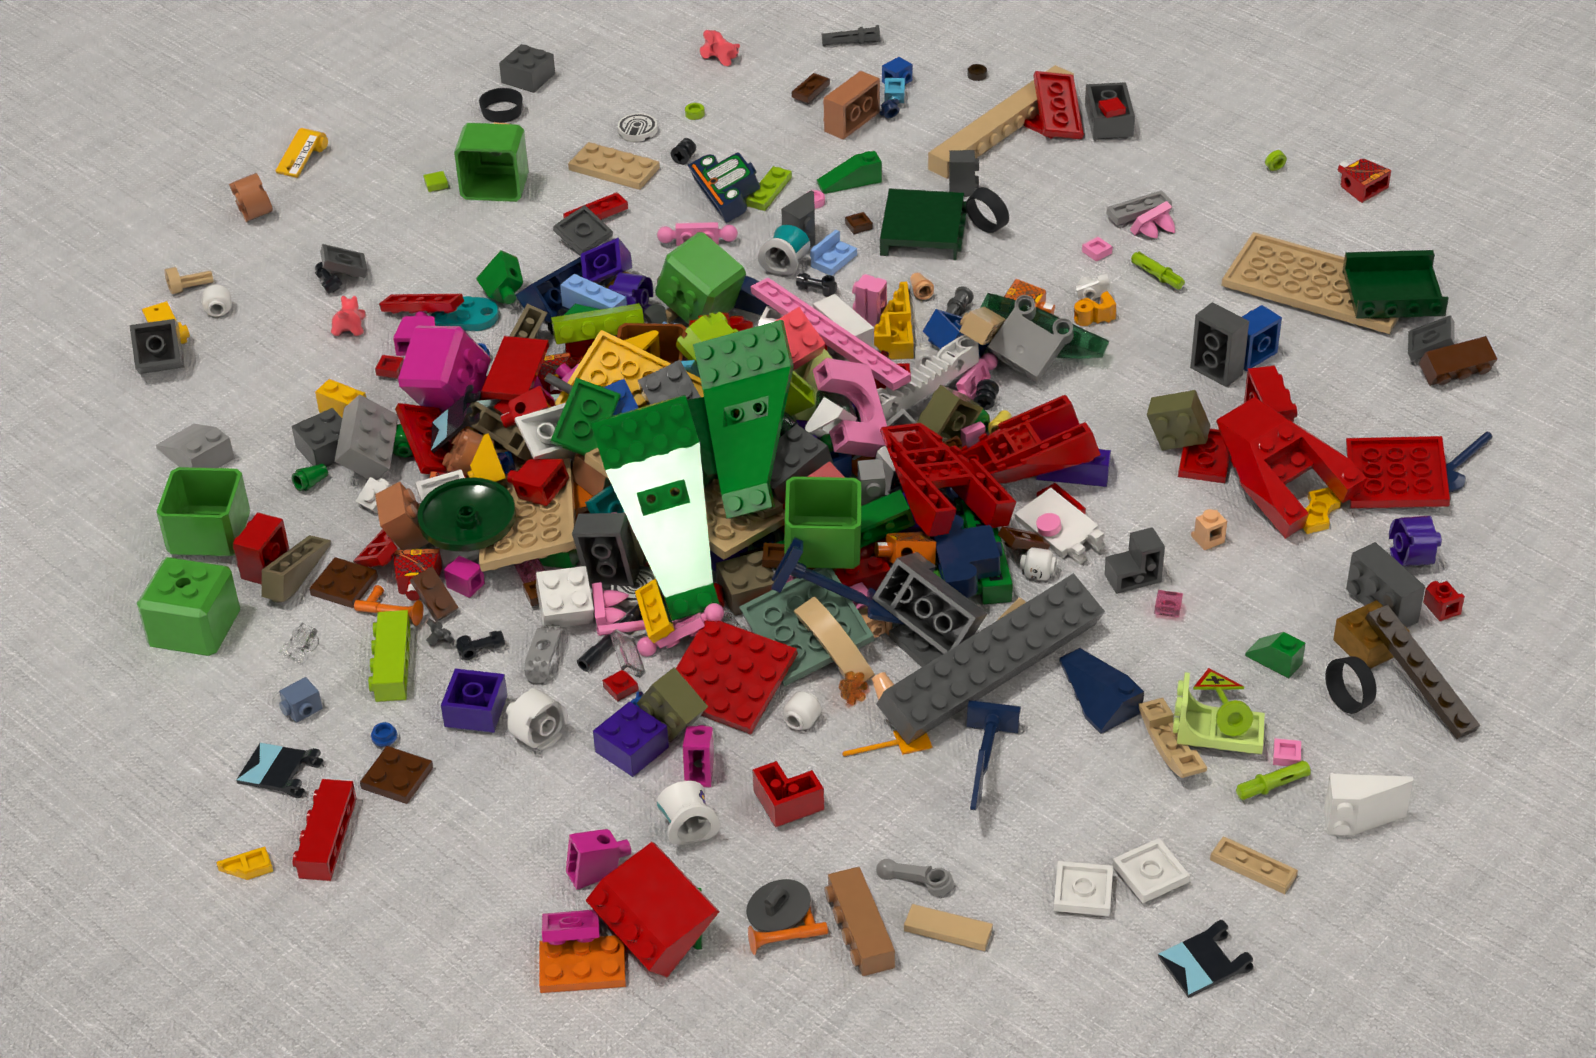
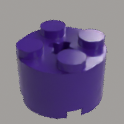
(635, 288)
(1414, 540)

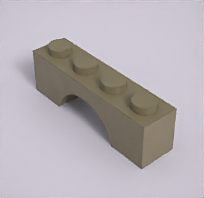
(491, 423)

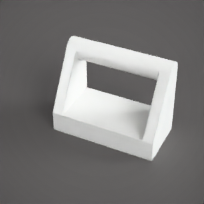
(827, 416)

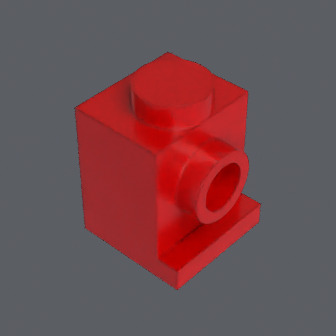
(1440, 595)

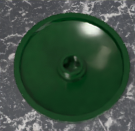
(466, 514)

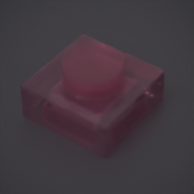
(1168, 603)

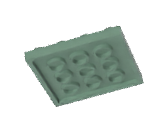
(775, 619)

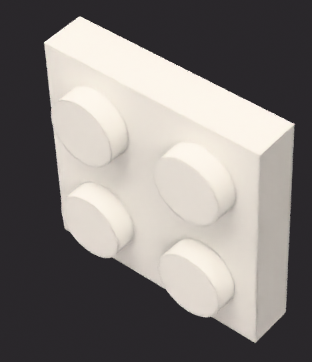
(1151, 870)
(1083, 888)

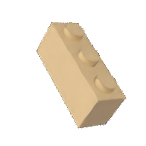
(981, 325)

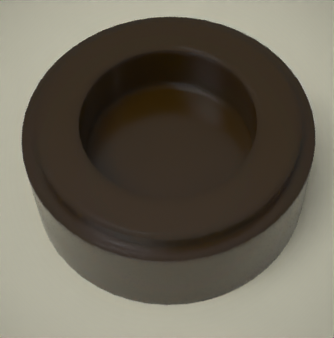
(977, 72)

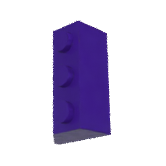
(1091, 473)

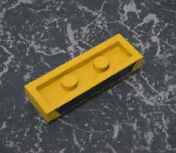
(654, 611)

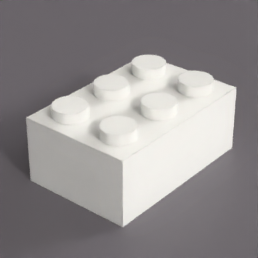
(847, 318)

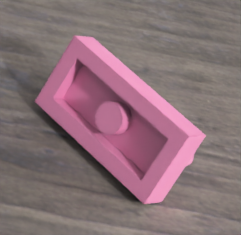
(1157, 215)
(604, 602)

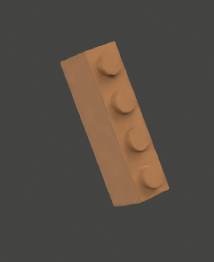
(860, 921)

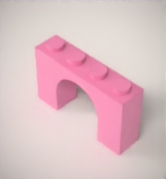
(858, 385)

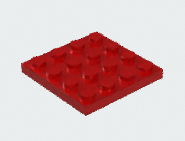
(1400, 471)
(735, 672)

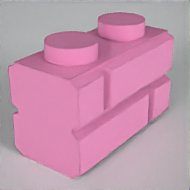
(870, 298)

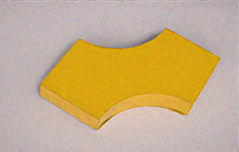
(1321, 505)

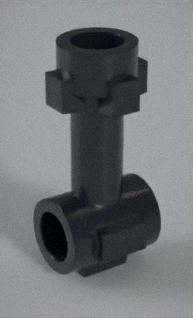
(331, 282)
(827, 283)
(467, 647)

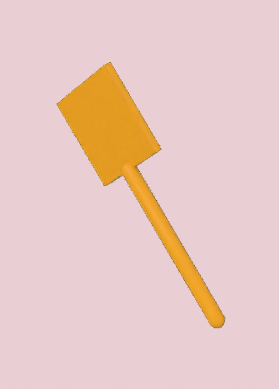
(919, 744)

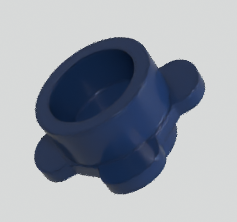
(890, 108)

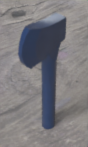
(1455, 479)

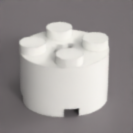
(536, 719)

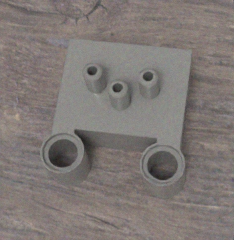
(1027, 345)

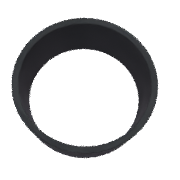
(501, 95)
(996, 205)
(1337, 688)

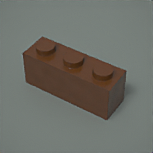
(1458, 361)

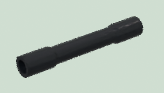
(596, 652)

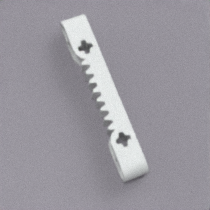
(943, 367)

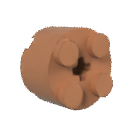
(251, 197)
(463, 451)

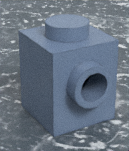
(300, 700)

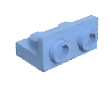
(831, 254)

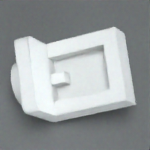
(924, 352)
(367, 495)

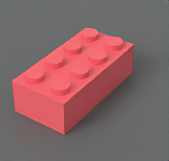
(802, 338)

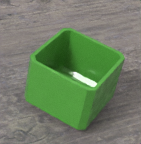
(491, 162)
(699, 279)
(203, 511)
(826, 518)
(188, 606)

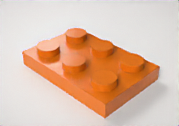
(582, 965)

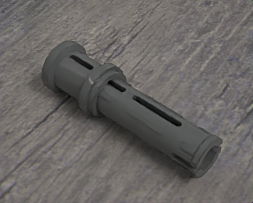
(861, 35)
(958, 304)

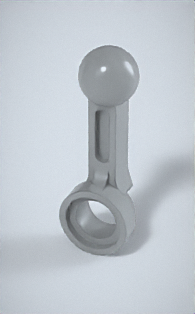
(888, 869)

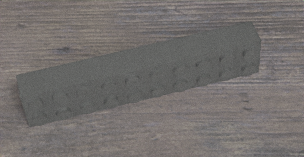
(989, 658)

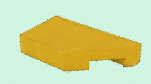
(247, 865)

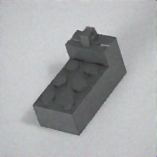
(928, 603)

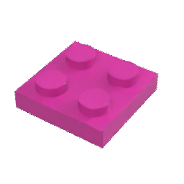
(570, 925)

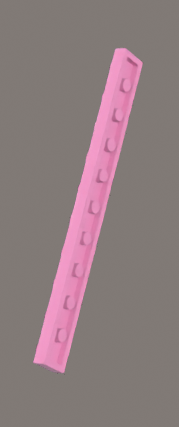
(833, 335)

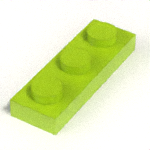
(769, 189)

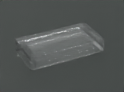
(627, 653)

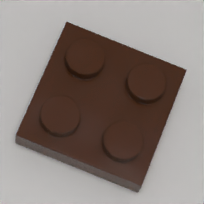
(343, 582)
(396, 774)

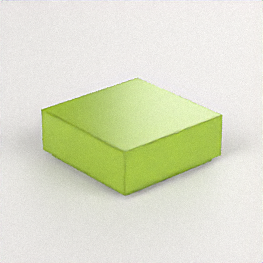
(435, 181)

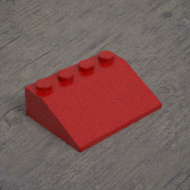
(653, 908)

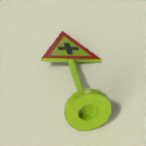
(1233, 716)

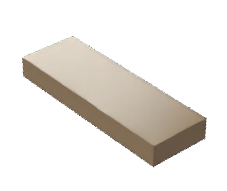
(1254, 865)
(948, 927)

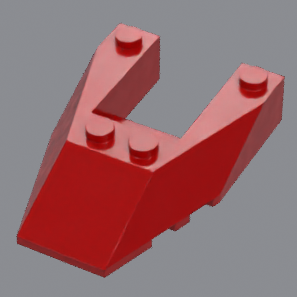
(1035, 443)
(1273, 452)
(929, 464)

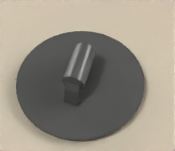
(778, 905)

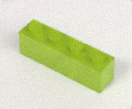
(589, 324)
(390, 656)

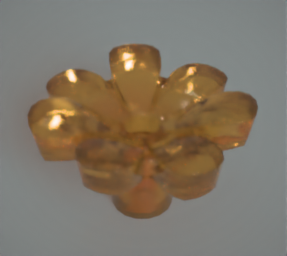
(852, 687)

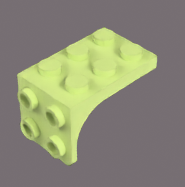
(1198, 725)

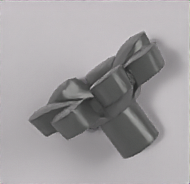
(438, 632)

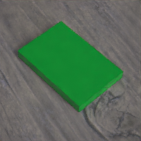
(584, 405)

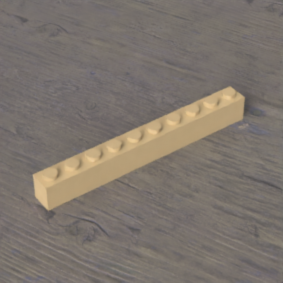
(990, 127)

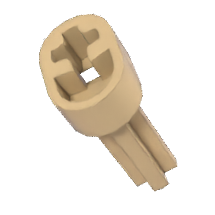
(177, 283)

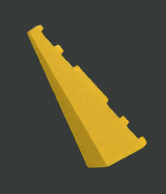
(895, 327)

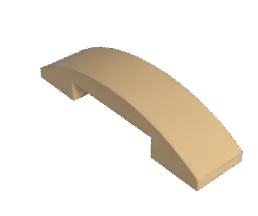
(833, 638)
(1159, 724)

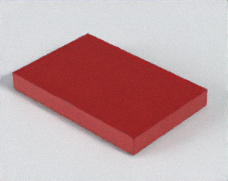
(1206, 460)

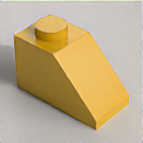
(486, 462)

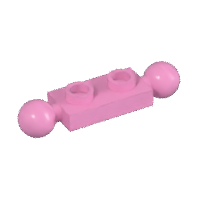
(687, 230)
(980, 371)
(688, 626)

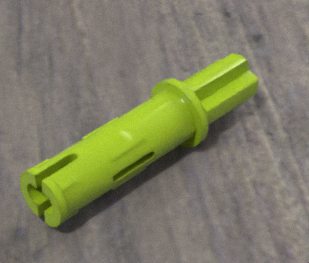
(1164, 274)
(1264, 783)

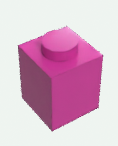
(464, 576)

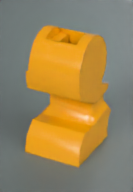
(1088, 311)

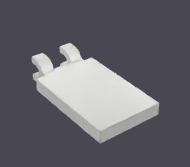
(1075, 525)

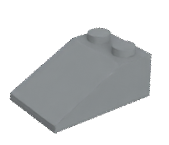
(198, 447)

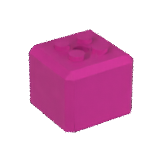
(442, 365)

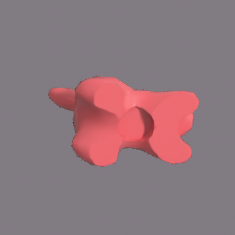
(718, 46)
(348, 318)

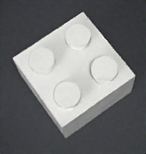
(564, 597)

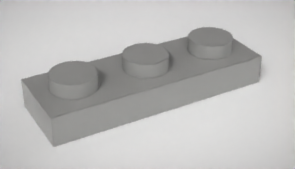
(1134, 208)

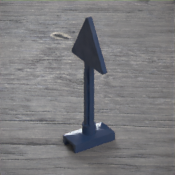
(790, 566)
(991, 718)

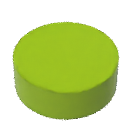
(694, 111)
(1275, 160)

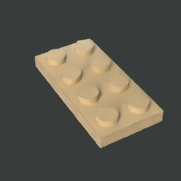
(614, 165)

